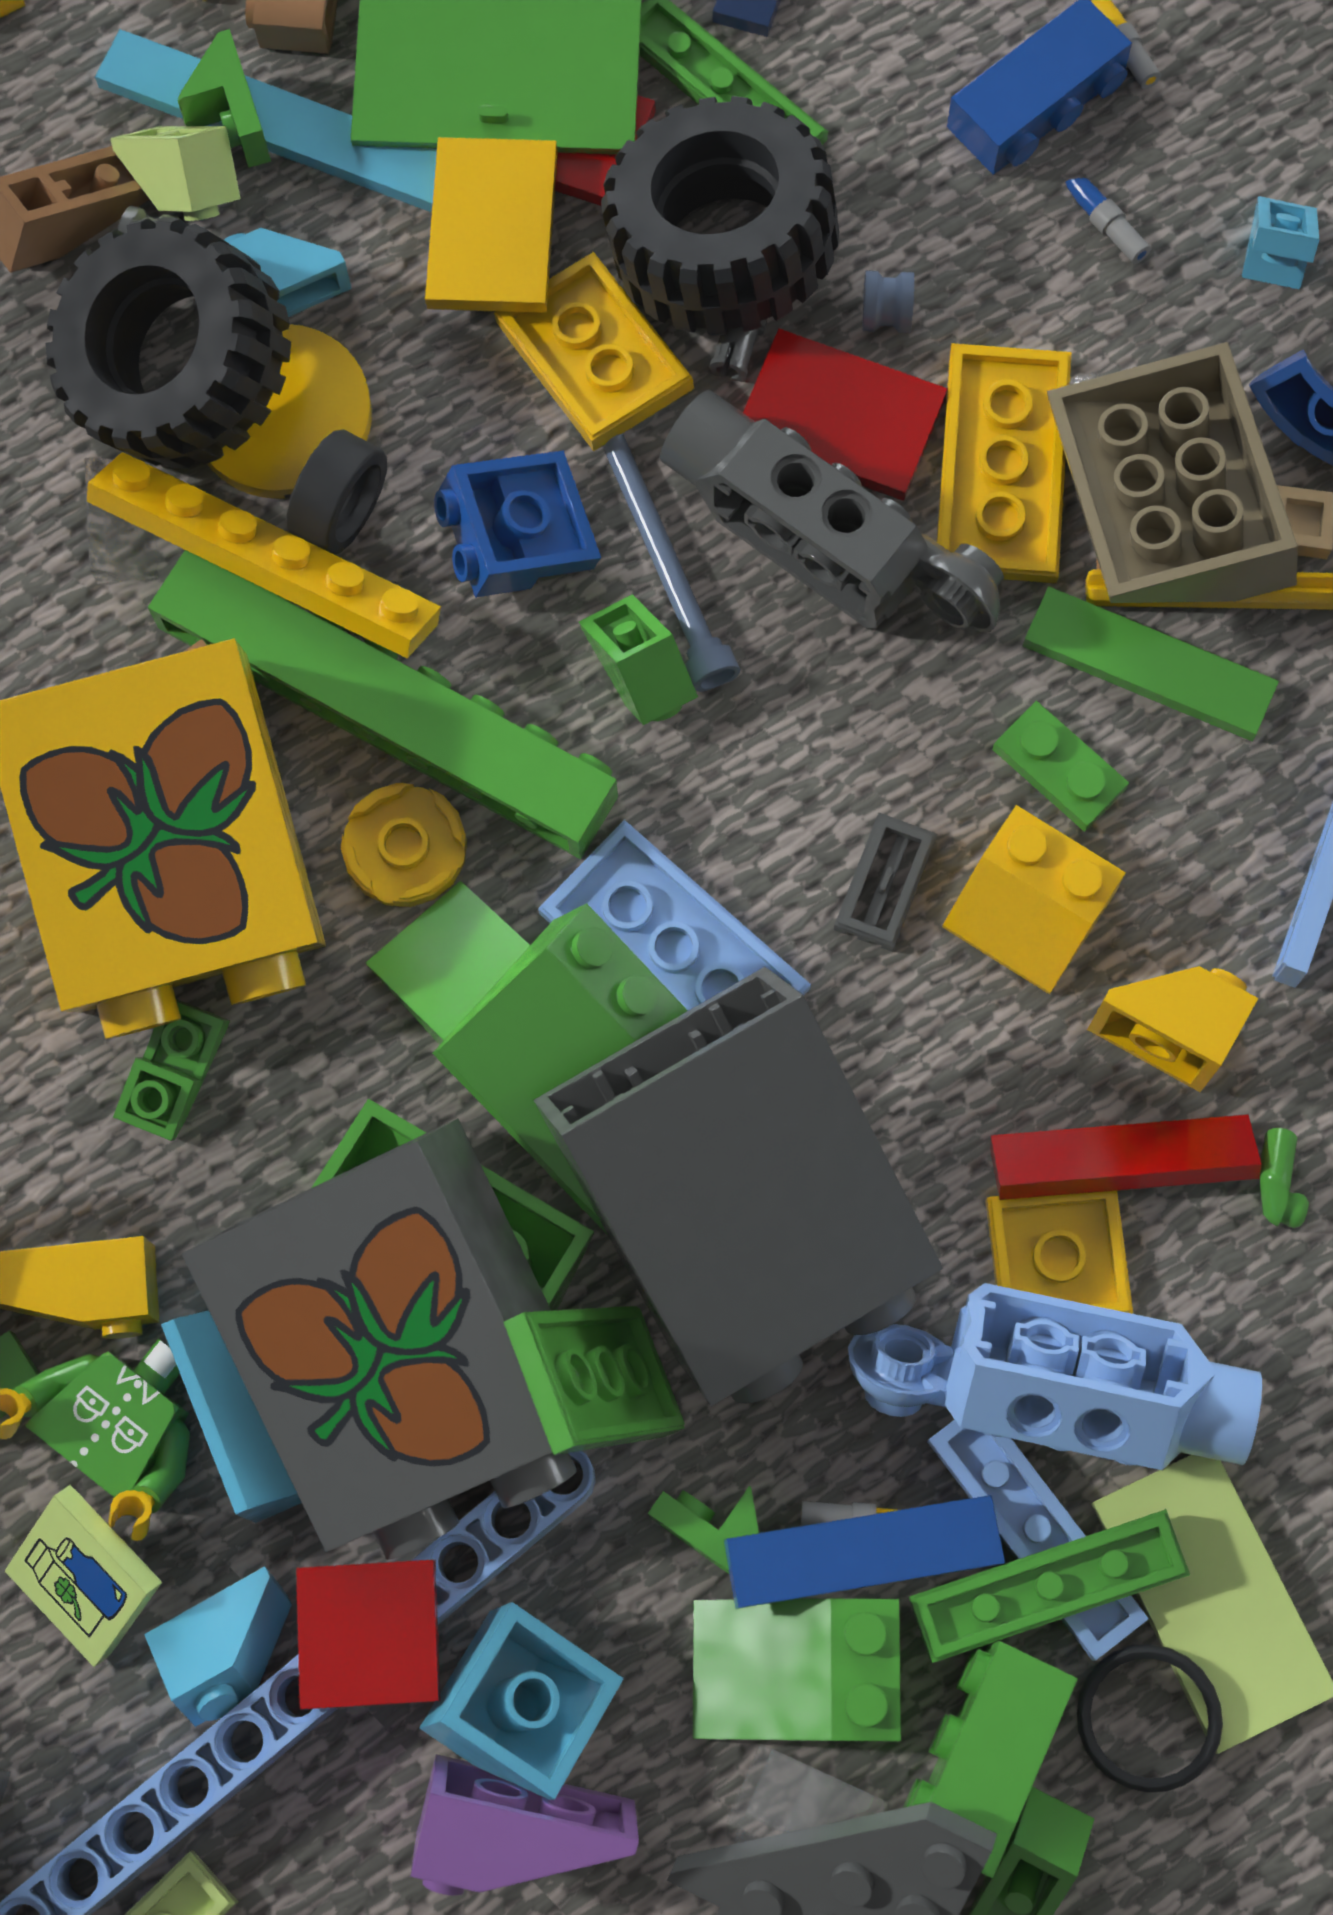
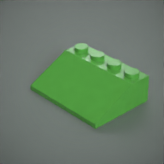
(547, 1020)

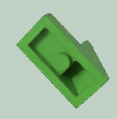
(221, 93)
(690, 1519)

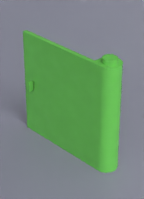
(497, 72)

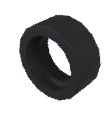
(336, 491)

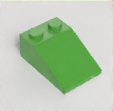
(447, 960)
(797, 1670)

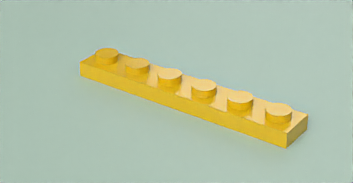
(264, 554)

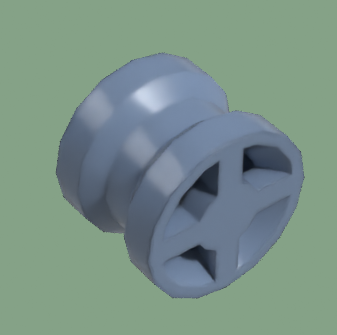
(888, 301)

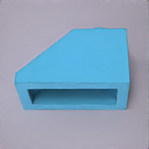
(300, 269)
(220, 1646)

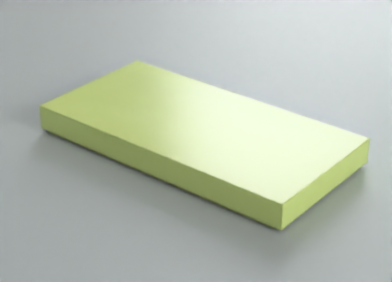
(1232, 1606)

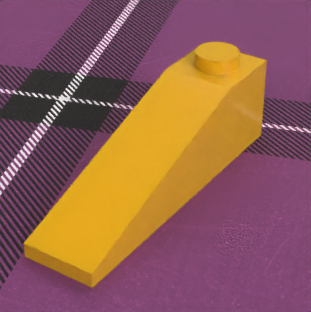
(85, 1284)

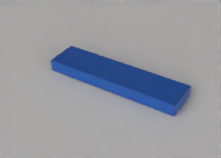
(863, 1551)

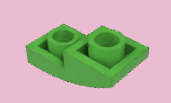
(171, 1072)

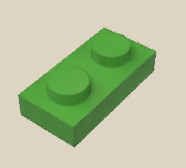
(1060, 766)

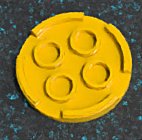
(319, 396)

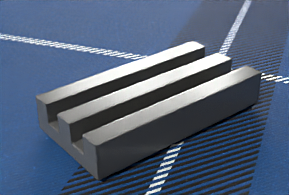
(867, 930)

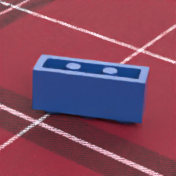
(1040, 86)

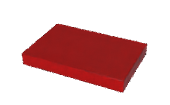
(848, 409)

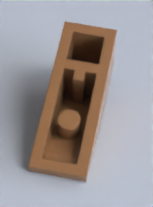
(62, 206)

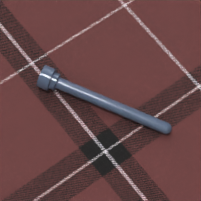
(709, 660)

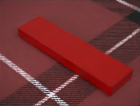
(1125, 1157)

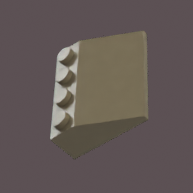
(1176, 482)

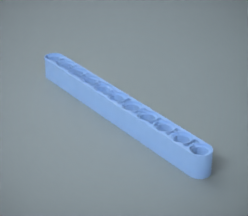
(266, 1707)

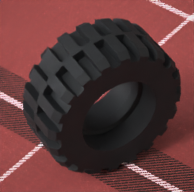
(709, 157)
(108, 314)

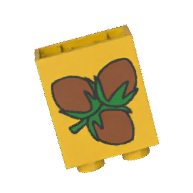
(156, 837)

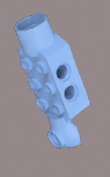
(1066, 1380)

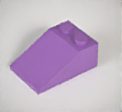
(495, 1834)

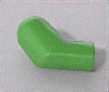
(1277, 1163)

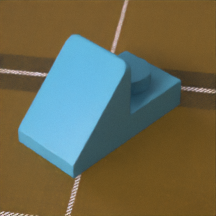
(1281, 242)

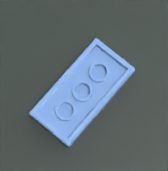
(666, 919)

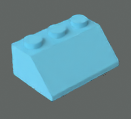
(229, 1420)

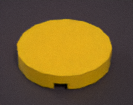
(414, 865)

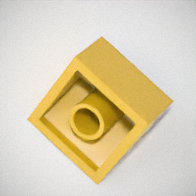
(1033, 899)
(1177, 1021)

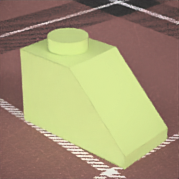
(181, 167)

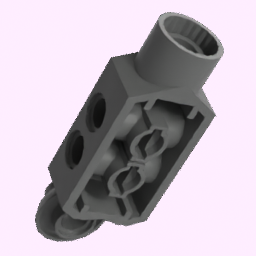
(822, 522)

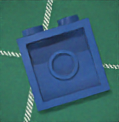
(515, 522)

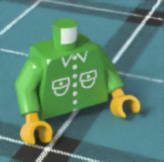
(110, 1426)

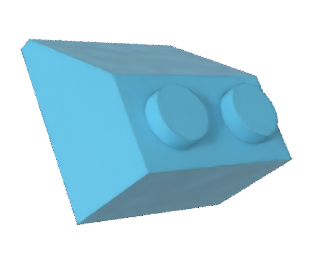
(522, 1702)

